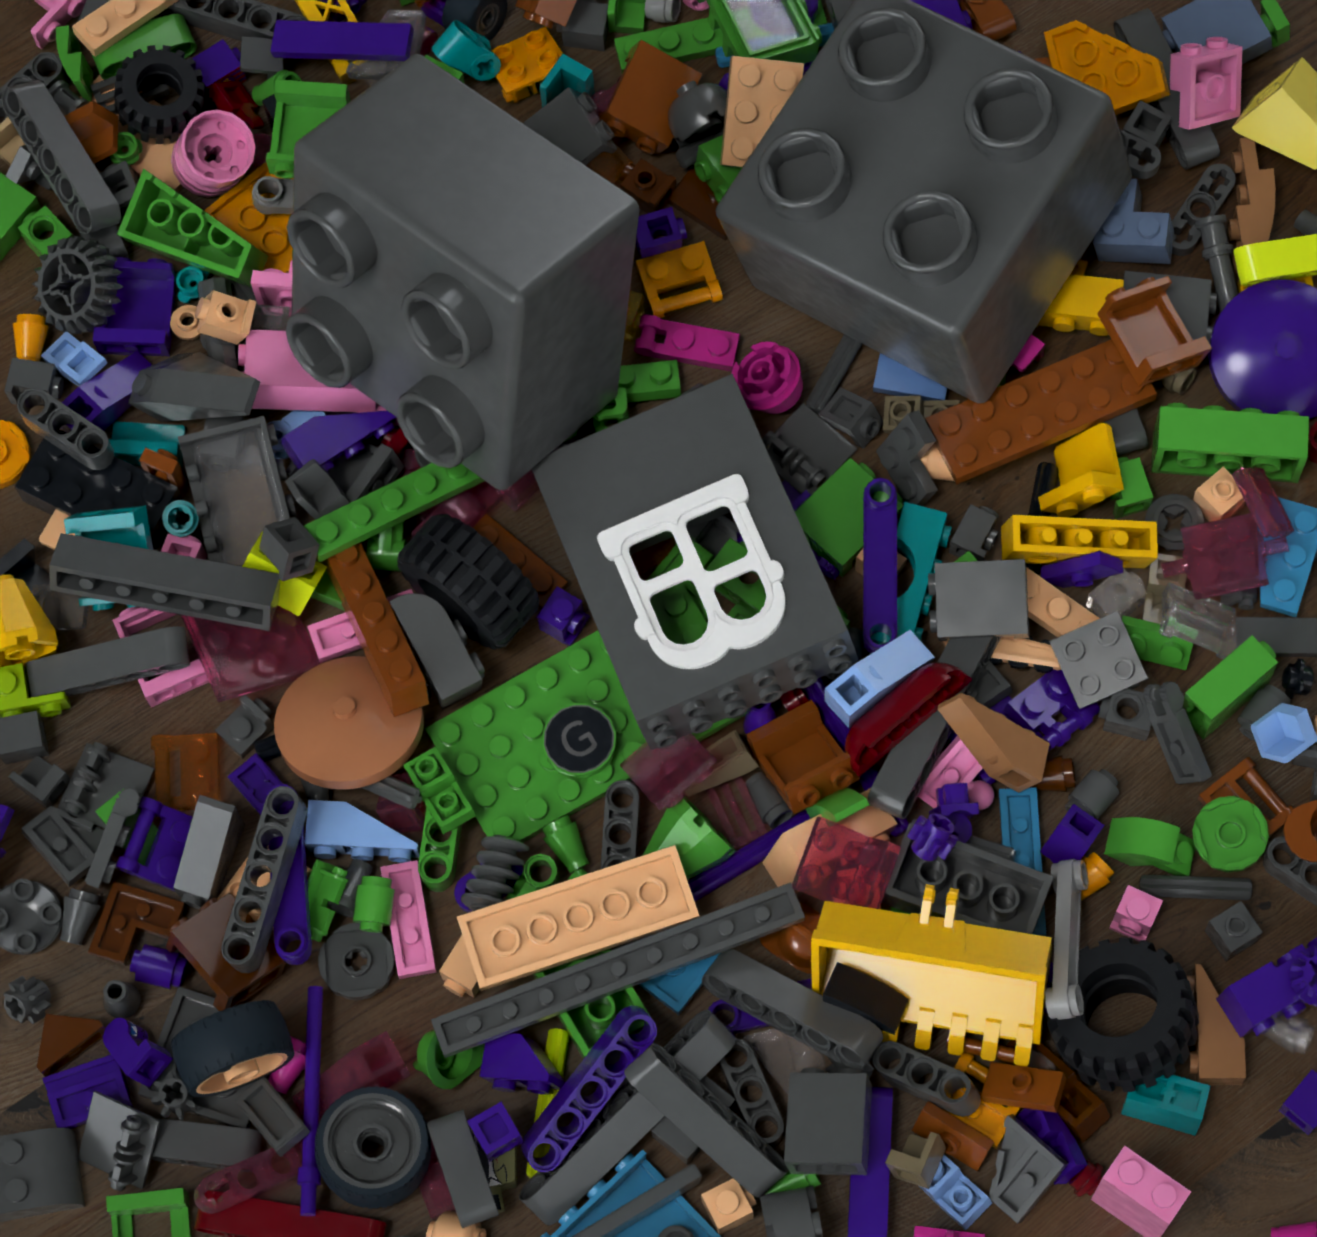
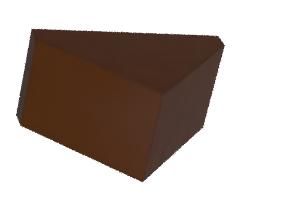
(65, 1040)

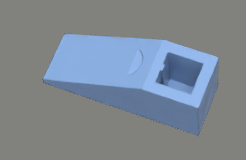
(875, 677)
(344, 829)

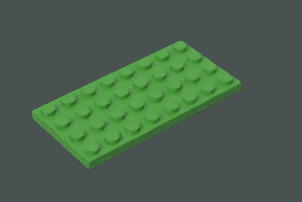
(497, 738)

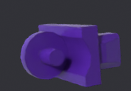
(955, 806)

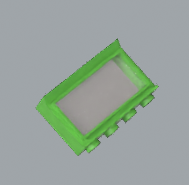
(766, 29)

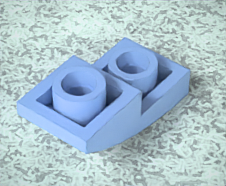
(957, 1194)

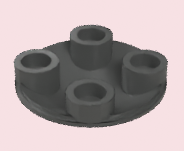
(28, 917)

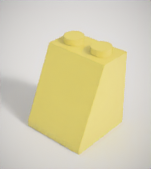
(1285, 115)

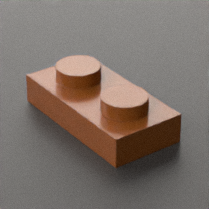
(164, 466)

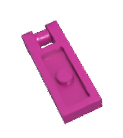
(687, 343)

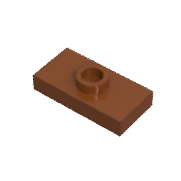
(1023, 1087)
(959, 1138)

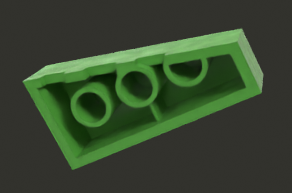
(180, 230)

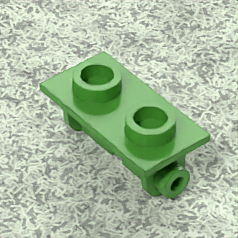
(324, 885)

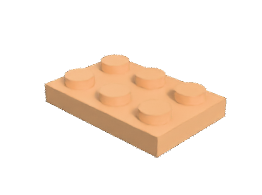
(753, 101)

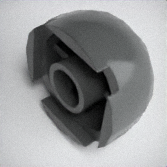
(696, 111)

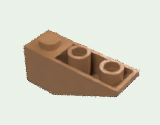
(999, 745)
(1218, 1048)

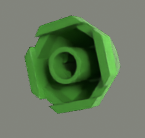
(693, 835)

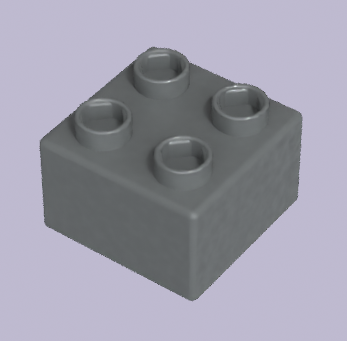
(927, 192)
(458, 272)

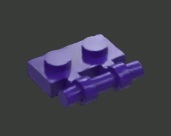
(1043, 701)

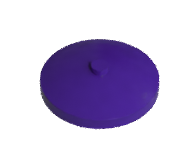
(1268, 348)

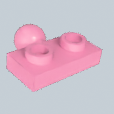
(957, 766)

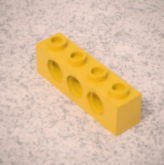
(1062, 538)

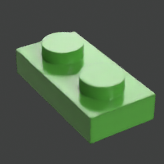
(1156, 647)

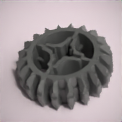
(77, 285)

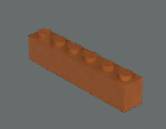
(377, 630)

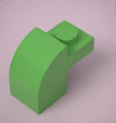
(1150, 842)

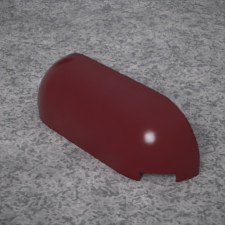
(901, 712)

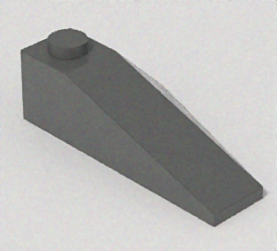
(193, 388)

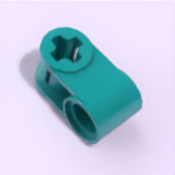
(467, 51)

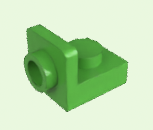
(1275, 22)

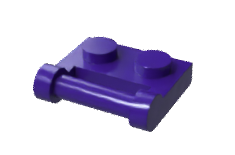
(167, 846)

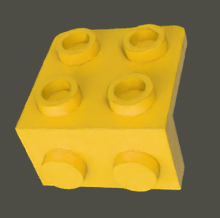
(1086, 472)

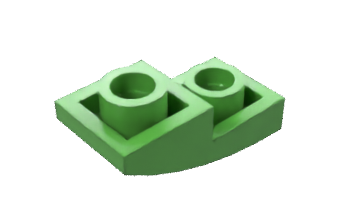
(439, 790)

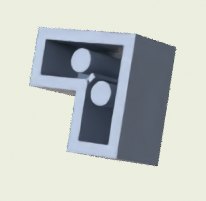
(1134, 234)

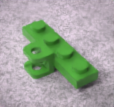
(639, 384)

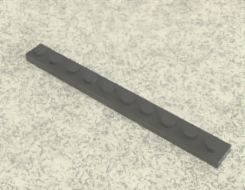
(617, 970)

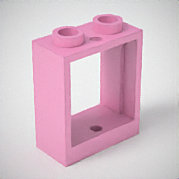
(168, 684)

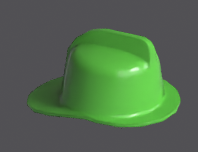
(448, 1071)

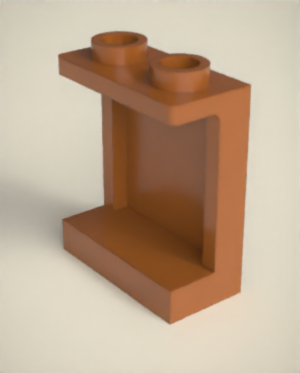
(645, 95)
(1150, 332)
(801, 757)

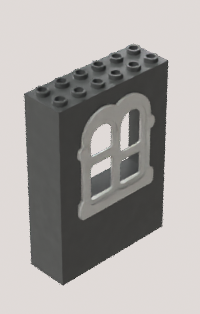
(652, 484)

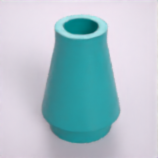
(172, 520)

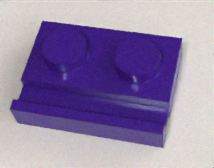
(73, 1089)

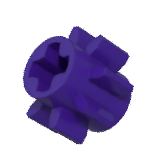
(932, 837)

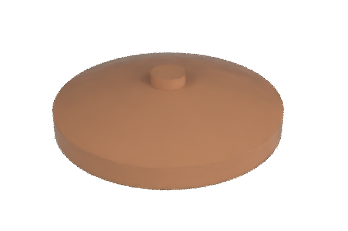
(340, 727)

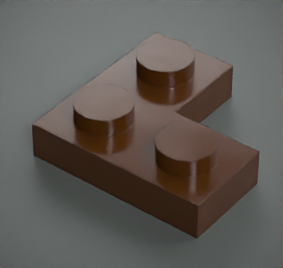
(126, 914)

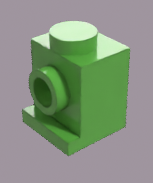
(1136, 493)

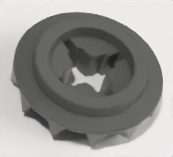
(1173, 506)

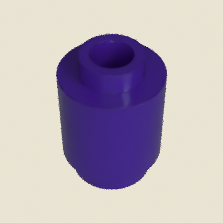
(159, 967)

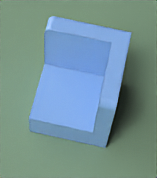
(1284, 733)

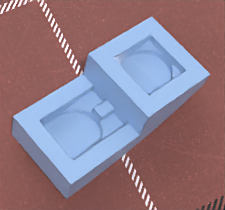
(74, 359)

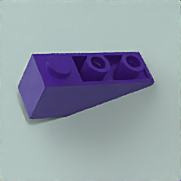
(107, 394)
(334, 435)

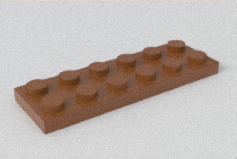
(1037, 411)

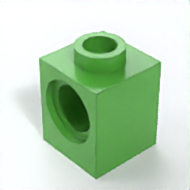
(39, 222)

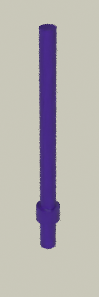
(309, 1174)

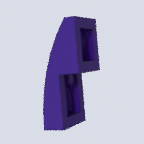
(1056, 1135)

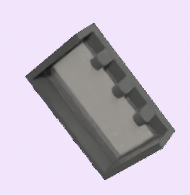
(235, 486)

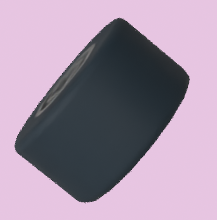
(479, 15)

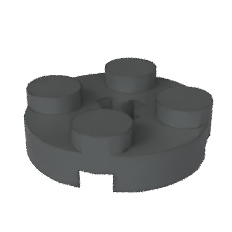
(372, 977)

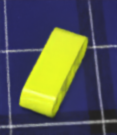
(1276, 260)

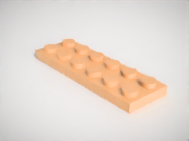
(577, 918)

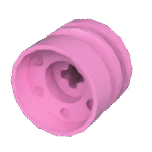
(215, 134)

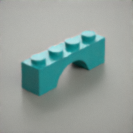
(919, 537)

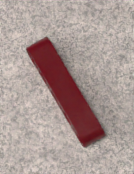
(277, 1219)

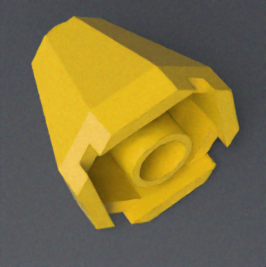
(23, 624)

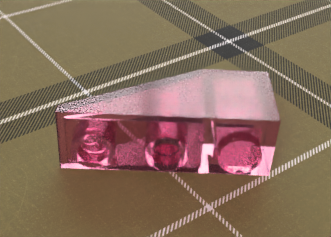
(367, 1065)

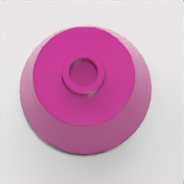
(769, 378)

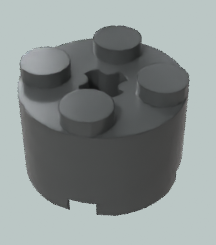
(789, 1213)

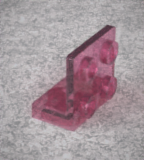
(668, 771)
(845, 865)

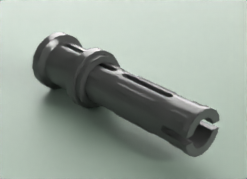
(1218, 253)

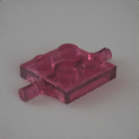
(1224, 556)

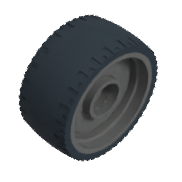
(368, 1118)

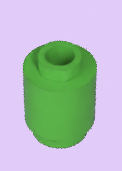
(374, 903)

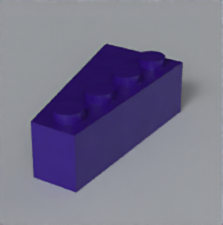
(1264, 996)

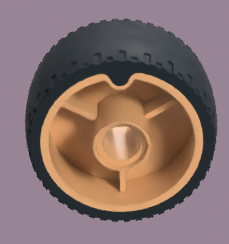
(232, 1048)

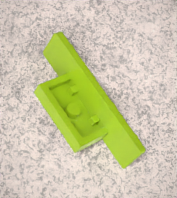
(15, 695)

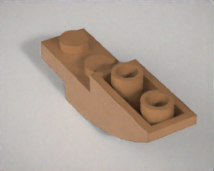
(1255, 198)

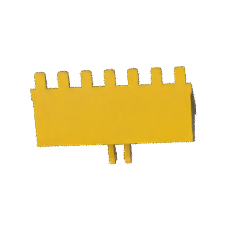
(948, 970)

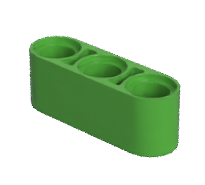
(166, 30)
(438, 853)

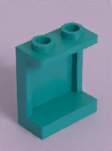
(119, 525)

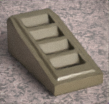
(733, 761)

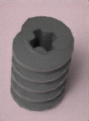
(494, 872)

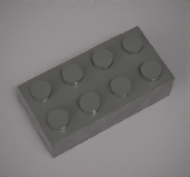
(990, 887)

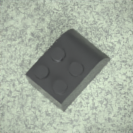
(438, 648)
(39, 1173)

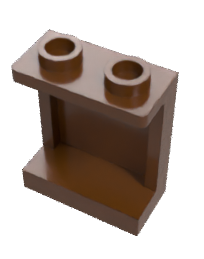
(201, 944)

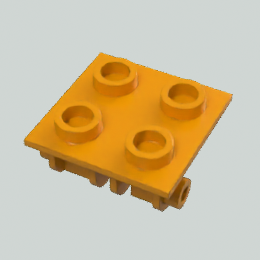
(525, 63)

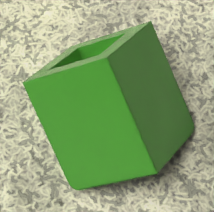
(626, 16)

